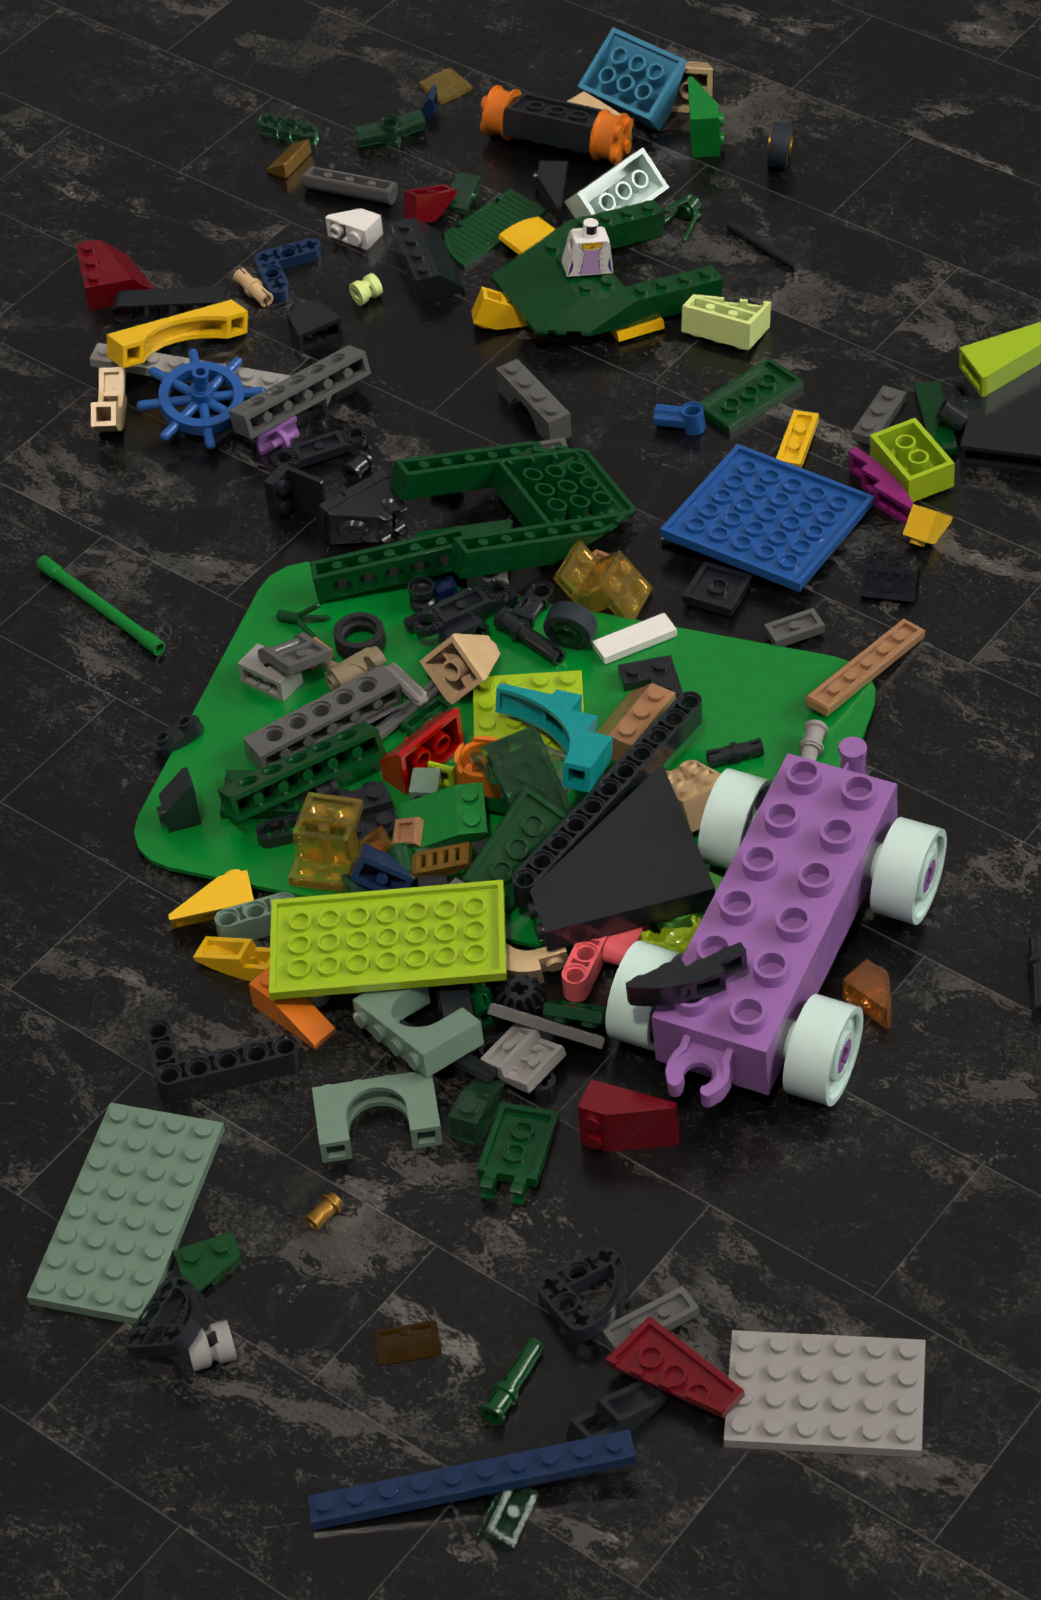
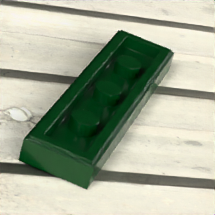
(929, 398)

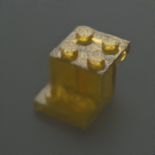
(603, 582)
(325, 841)

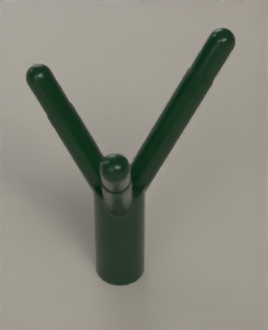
(298, 618)

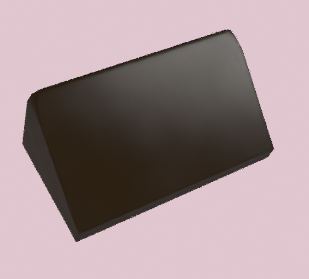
(407, 1342)

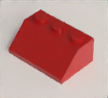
(432, 742)

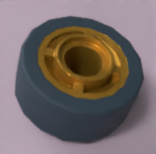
(780, 145)

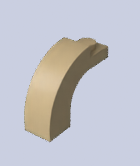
(110, 410)
(534, 961)

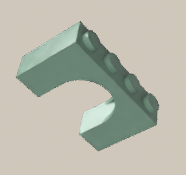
(424, 1047)
(340, 1103)

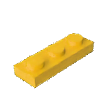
(798, 437)

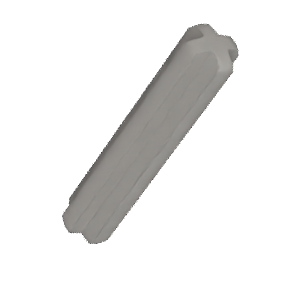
(408, 685)

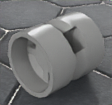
(222, 1351)

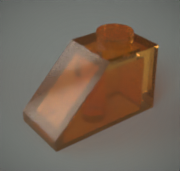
(870, 989)

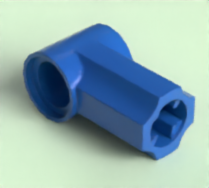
(687, 417)

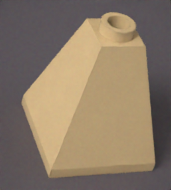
(703, 74)
(460, 664)

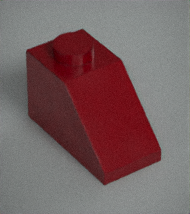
(427, 202)

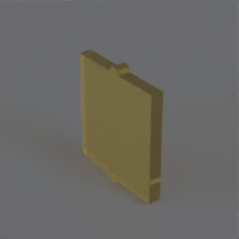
(448, 84)

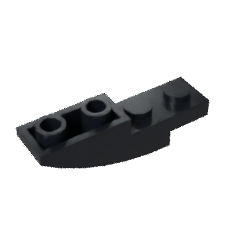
(678, 983)

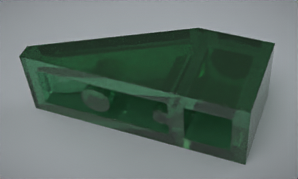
(476, 1109)

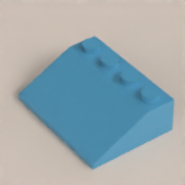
(634, 78)

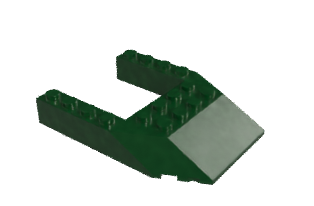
(598, 302)
(552, 492)

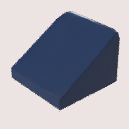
(430, 103)

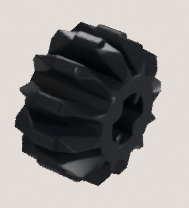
(521, 994)

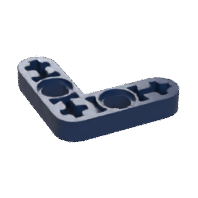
(272, 262)

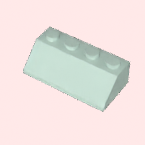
(623, 185)

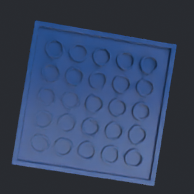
(767, 517)

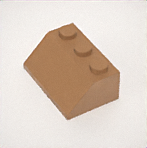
(635, 716)

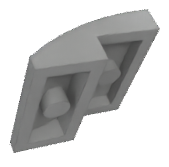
(523, 1057)

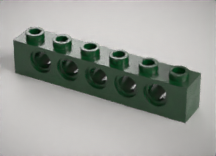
(383, 565)
(301, 771)

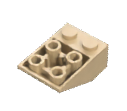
(692, 787)

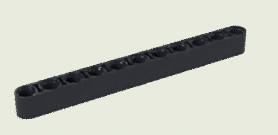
(630, 771)

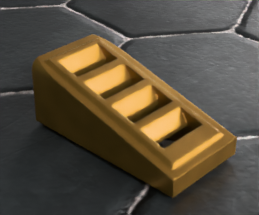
(434, 860)

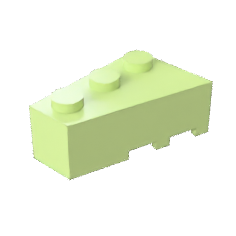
(725, 322)

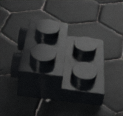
(377, 808)

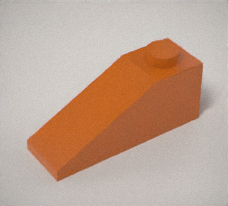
(293, 1014)

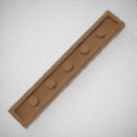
(864, 667)

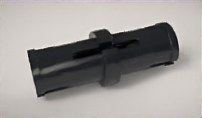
(734, 752)

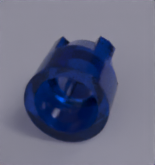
(445, 587)

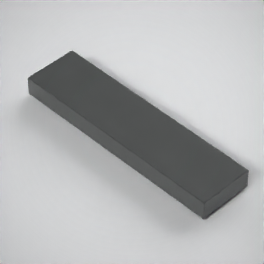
(547, 1025)

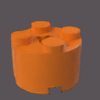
(468, 770)

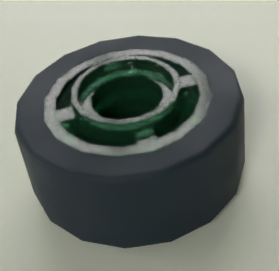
(570, 625)

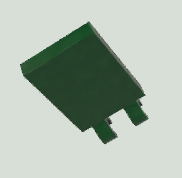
(516, 1150)

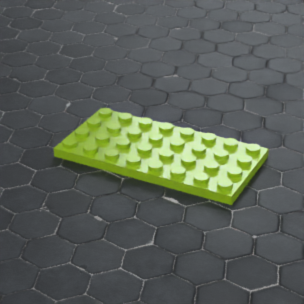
(387, 940)

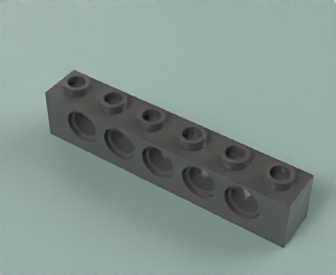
(299, 392)
(324, 717)

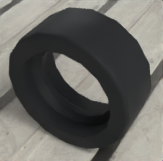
(355, 623)

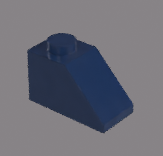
(379, 870)

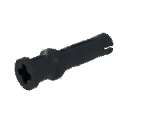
(521, 631)

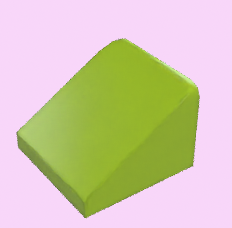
(448, 773)

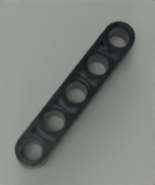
(156, 304)

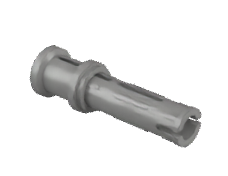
(811, 745)

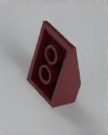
(625, 1119)

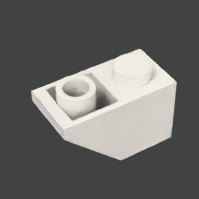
(355, 227)

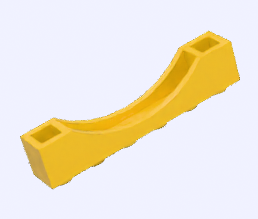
(137, 343)

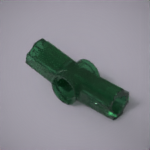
(390, 129)

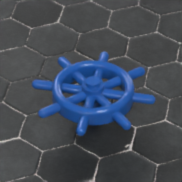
(199, 397)

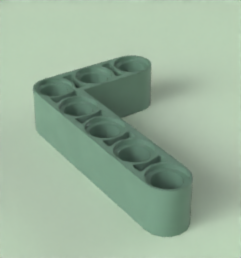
(253, 922)

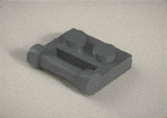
(295, 654)

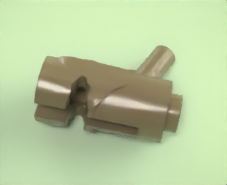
(352, 667)

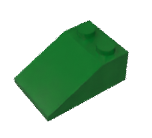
(704, 122)
(450, 816)

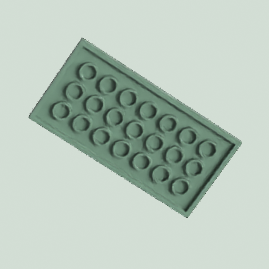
(126, 1213)

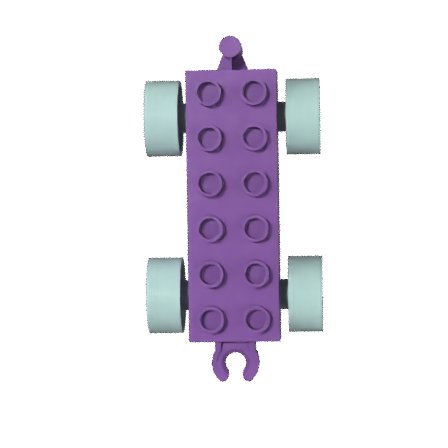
(793, 883)

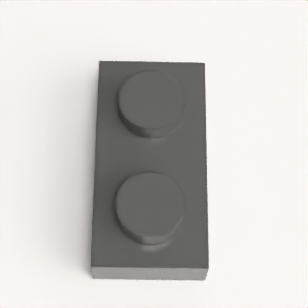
(794, 628)

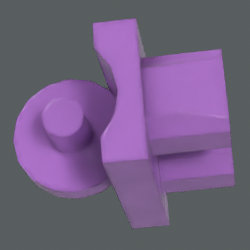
(277, 436)

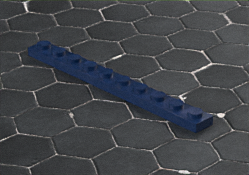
(471, 1479)

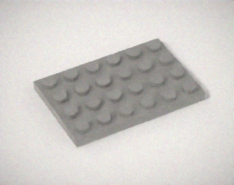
(827, 1393)

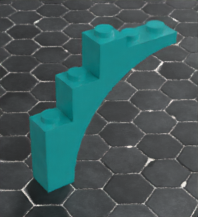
(562, 719)

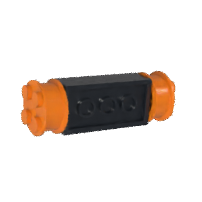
(556, 123)

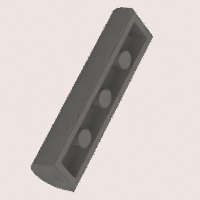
(350, 185)

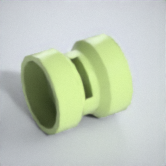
(365, 289)

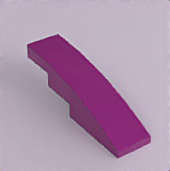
(880, 483)

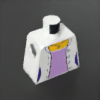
(587, 250)

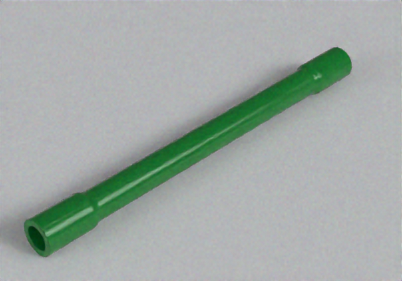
(143, 636)

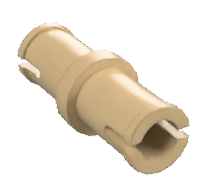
(253, 287)

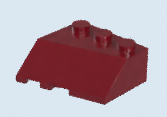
(107, 272)

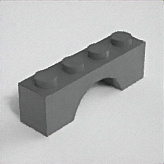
(549, 415)

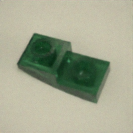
(467, 188)

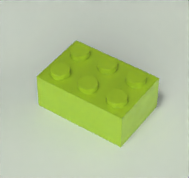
(913, 459)

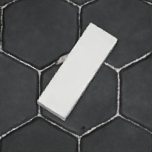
(634, 638)

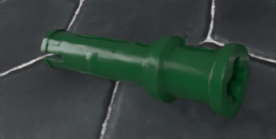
(481, 998)
(506, 1391)

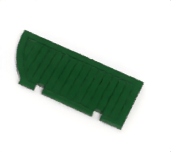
(481, 229)

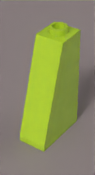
(1001, 358)

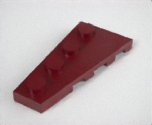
(672, 1366)

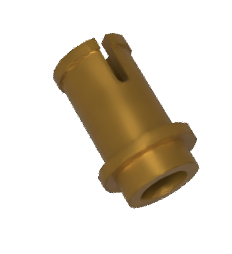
(330, 1205)

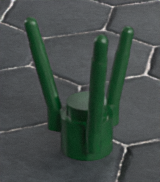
(687, 208)

